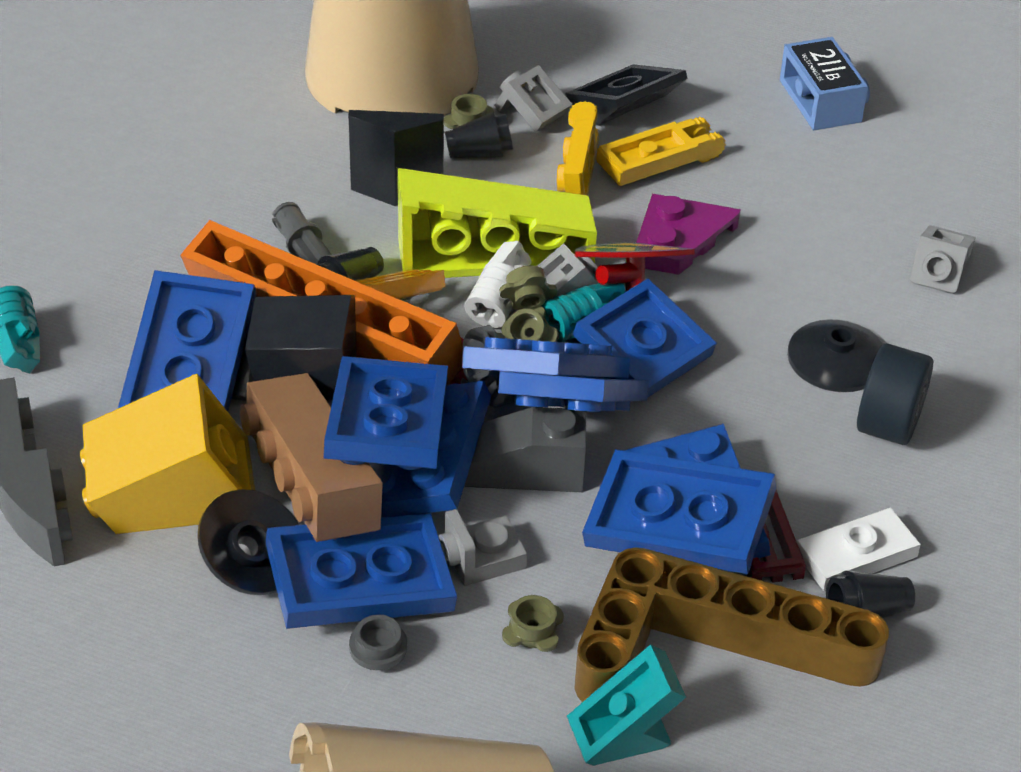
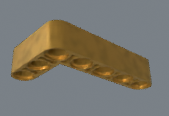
(728, 613)

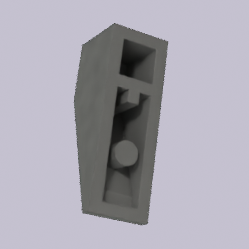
(531, 451)

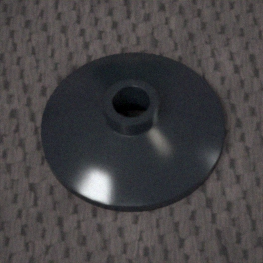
(833, 354)
(241, 519)

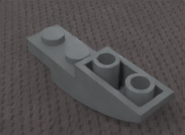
(28, 483)

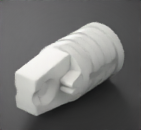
(484, 302)

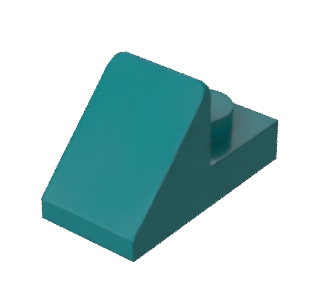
(627, 710)

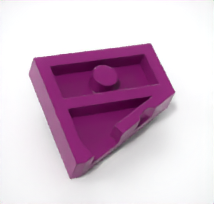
(683, 225)

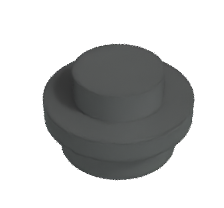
(378, 643)

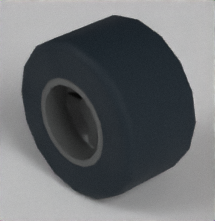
(894, 393)

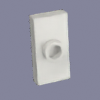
(858, 546)

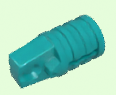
(578, 304)
(18, 329)

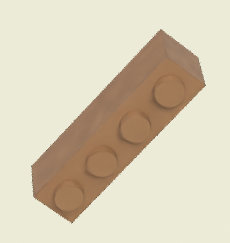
(290, 427)

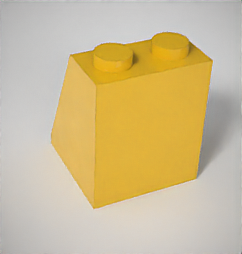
(163, 459)

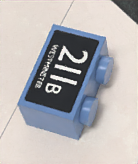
(824, 83)

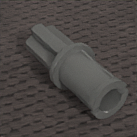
(301, 236)

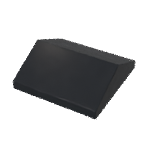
(627, 89)
(390, 141)
(301, 337)

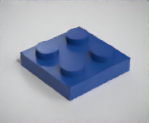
(650, 332)

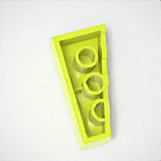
(464, 221)

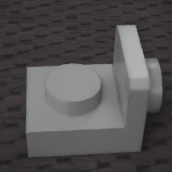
(534, 97)
(941, 258)
(568, 271)
(481, 548)

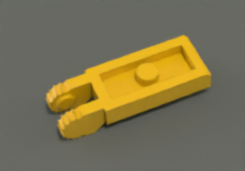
(579, 150)
(659, 150)

